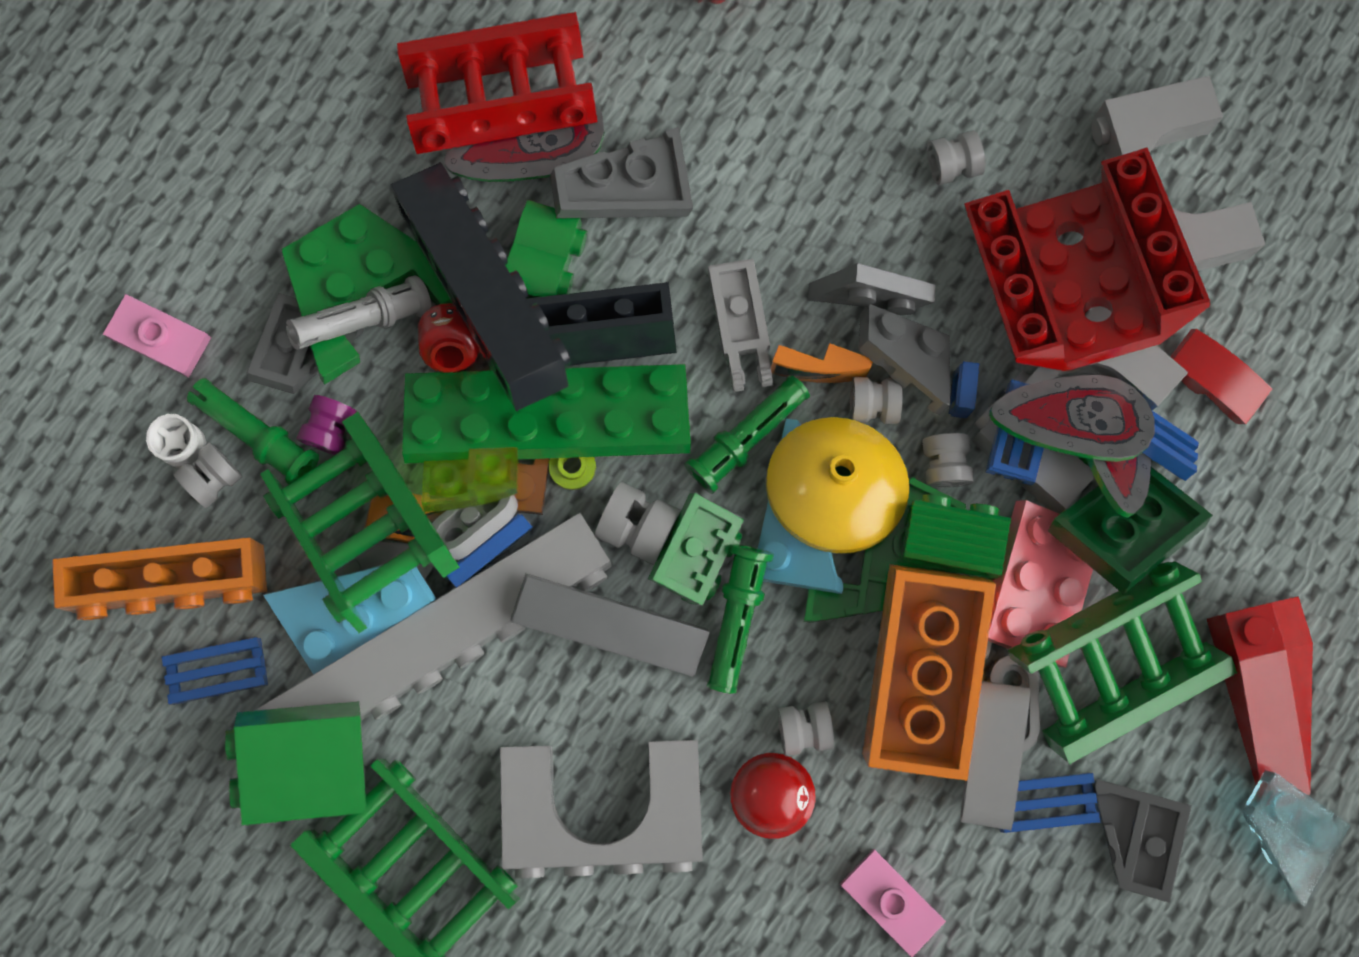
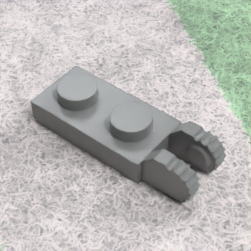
(740, 319)

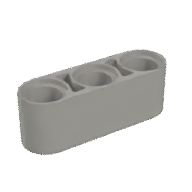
(996, 756)

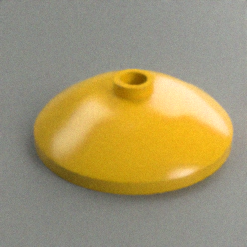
(832, 509)

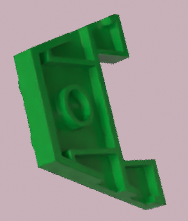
(342, 265)
(870, 593)

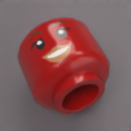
(445, 340)

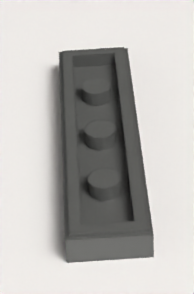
(609, 625)

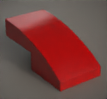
(1220, 376)

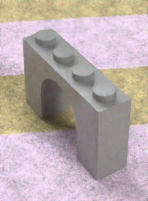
(1170, 116)
(1065, 476)
(539, 839)

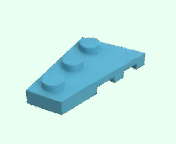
(325, 640)

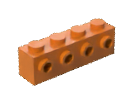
(160, 576)

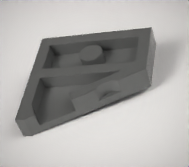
(908, 353)
(1142, 838)

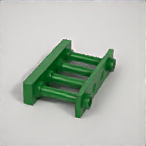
(402, 515)
(1141, 700)
(358, 885)

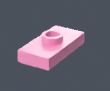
(157, 335)
(892, 903)

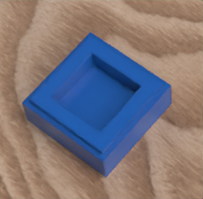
(964, 390)

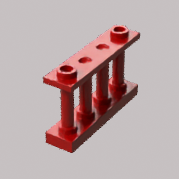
(493, 51)

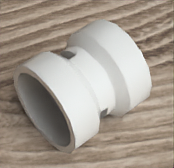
(169, 434)

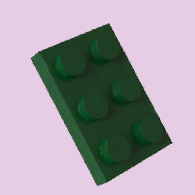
(1133, 546)

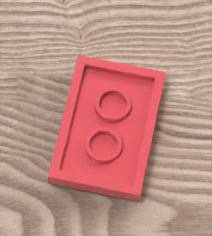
(1038, 581)

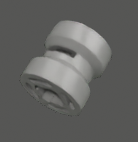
(952, 158)
(875, 400)
(947, 460)
(215, 467)
(805, 728)

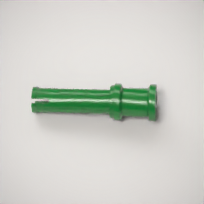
(268, 443)
(732, 447)
(742, 595)

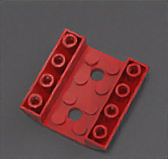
(1126, 261)

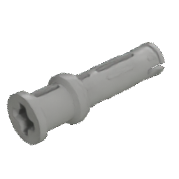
(378, 308)

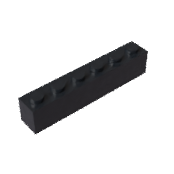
(481, 287)

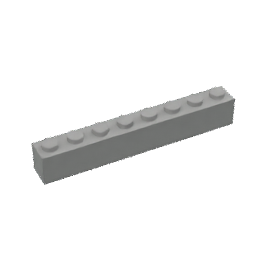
(451, 626)

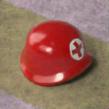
(772, 795)

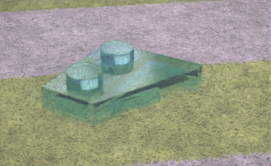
(1294, 833)

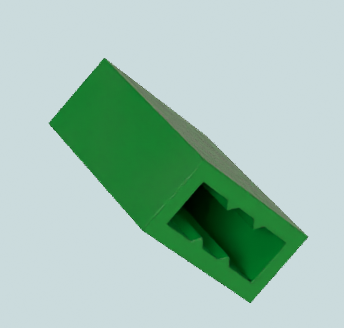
(297, 763)

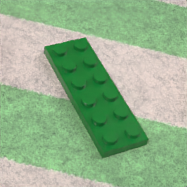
(596, 416)

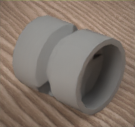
(652, 531)

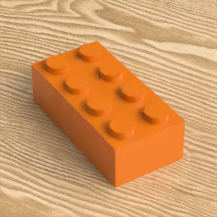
(928, 672)

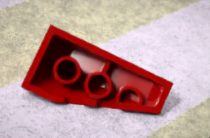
(1271, 686)

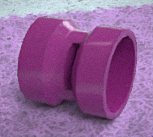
(325, 425)

